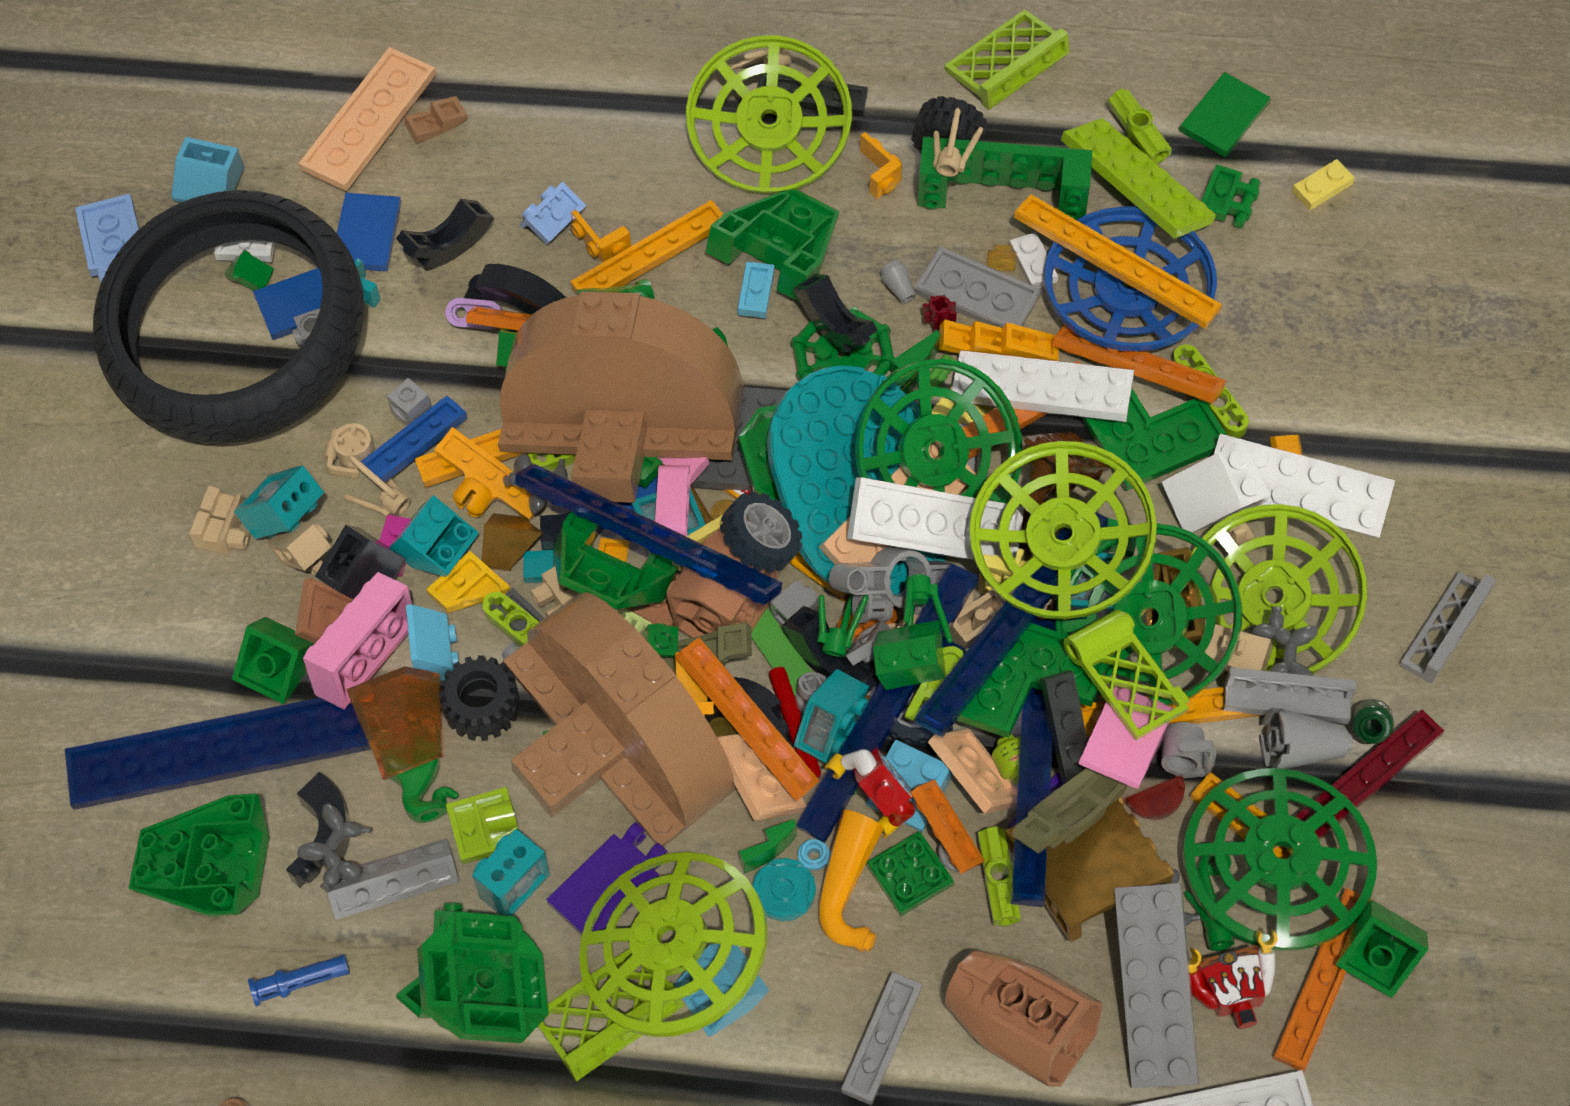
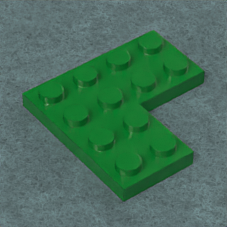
(1158, 442)
(1033, 657)

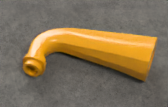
(849, 853)

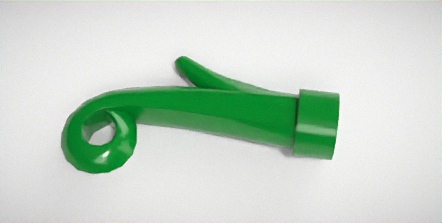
(1216, 935)

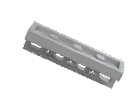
(1457, 627)
(1308, 695)
(395, 879)

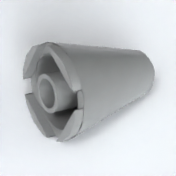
(1301, 740)

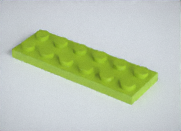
(1140, 178)

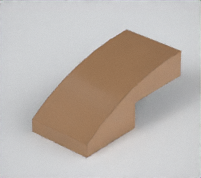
(440, 118)

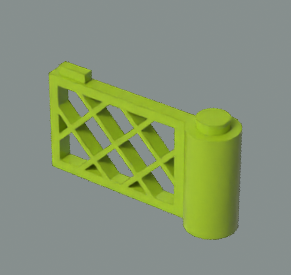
(1108, 637)

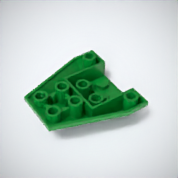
(204, 857)

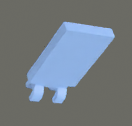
(105, 229)

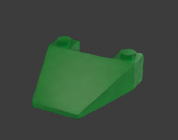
(780, 231)
(606, 576)

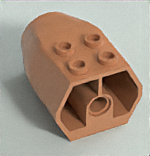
(704, 605)
(1023, 1014)

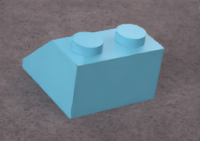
(431, 640)
(916, 770)

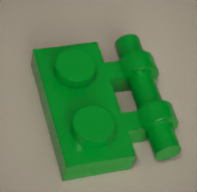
(1222, 190)

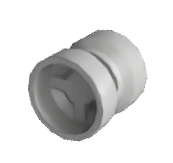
(807, 685)

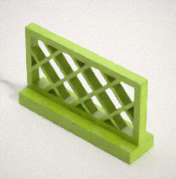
(1020, 68)
(610, 1040)

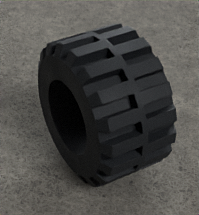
(938, 116)
(472, 677)

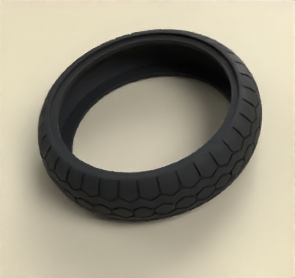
(180, 235)

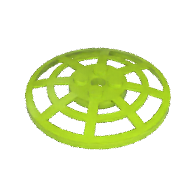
(768, 100)
(1067, 513)
(1288, 578)
(681, 952)

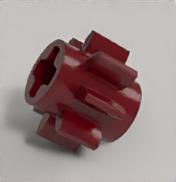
(938, 310)

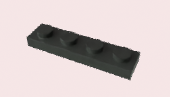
(829, 92)
(1065, 722)

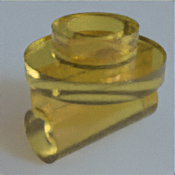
(1002, 258)

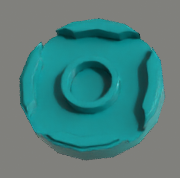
(785, 889)

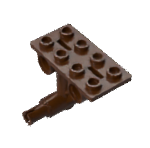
(1047, 465)

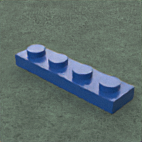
(415, 439)

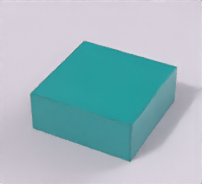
(535, 564)

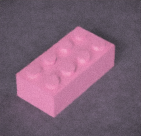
(359, 639)

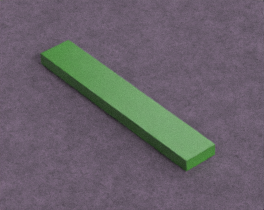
(778, 648)

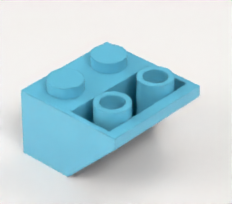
(205, 169)
(724, 981)

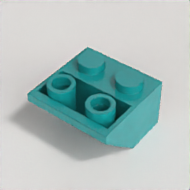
(434, 538)

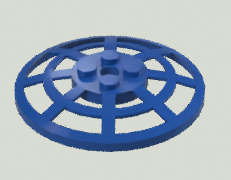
(1114, 296)

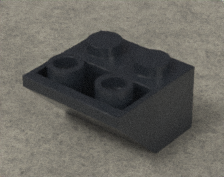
(356, 560)

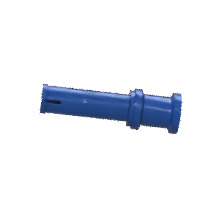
(283, 983)

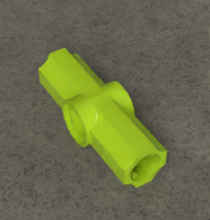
(1139, 125)
(997, 859)

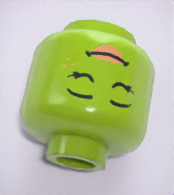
(1007, 757)

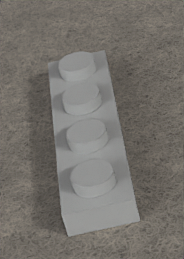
(881, 1038)

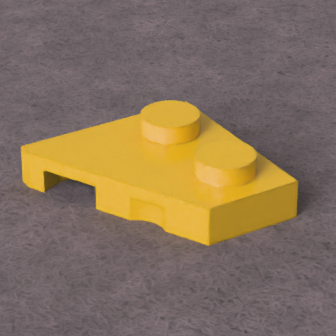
(466, 584)

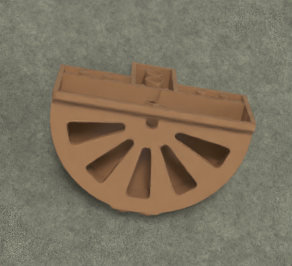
(619, 385)
(616, 721)

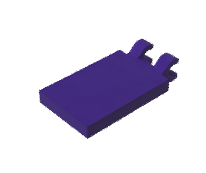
(581, 891)

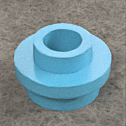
(810, 846)

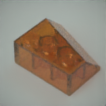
(400, 718)

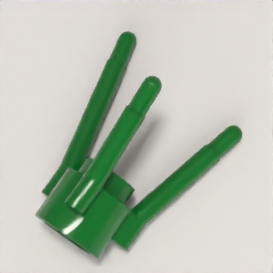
(917, 593)
(838, 640)

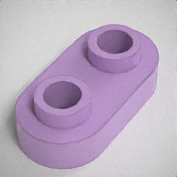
(455, 304)

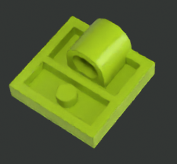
(481, 823)

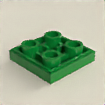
(910, 873)

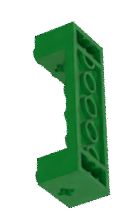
(1011, 166)

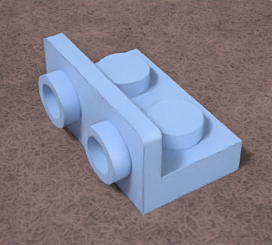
(552, 213)

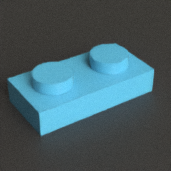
(756, 289)

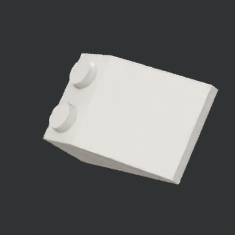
(1216, 488)

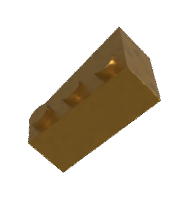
(1190, 594)

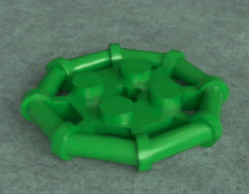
(827, 354)

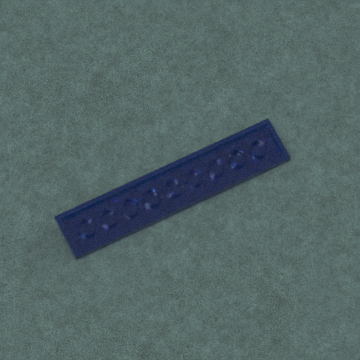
(210, 751)

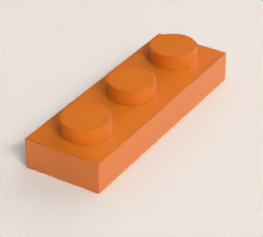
(947, 826)

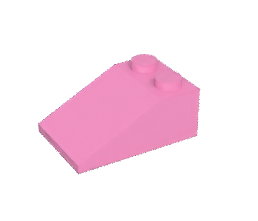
(1113, 748)

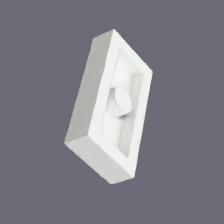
(260, 249)
(1031, 259)

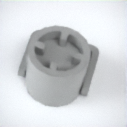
(1184, 751)

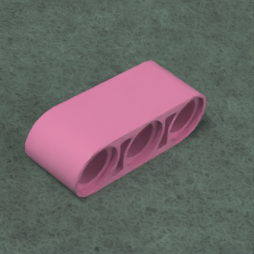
(673, 497)

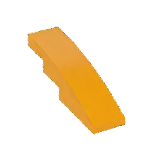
(990, 339)

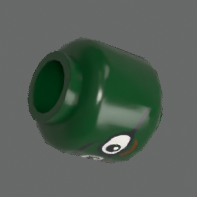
(1373, 721)

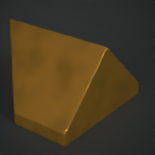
(506, 540)

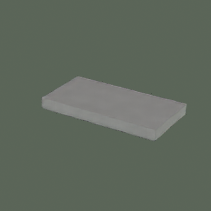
(977, 289)

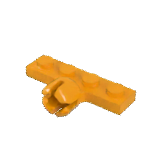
(482, 477)

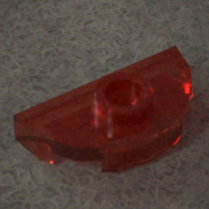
(1159, 800)

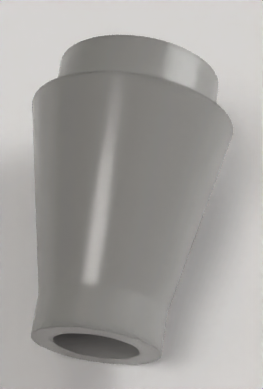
(898, 281)

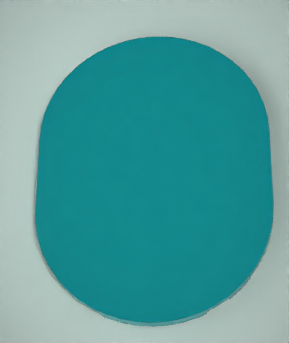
(815, 455)

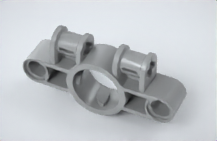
(874, 580)

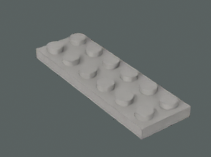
(1156, 986)

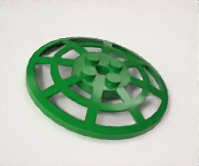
(941, 429)
(1171, 607)
(1279, 873)

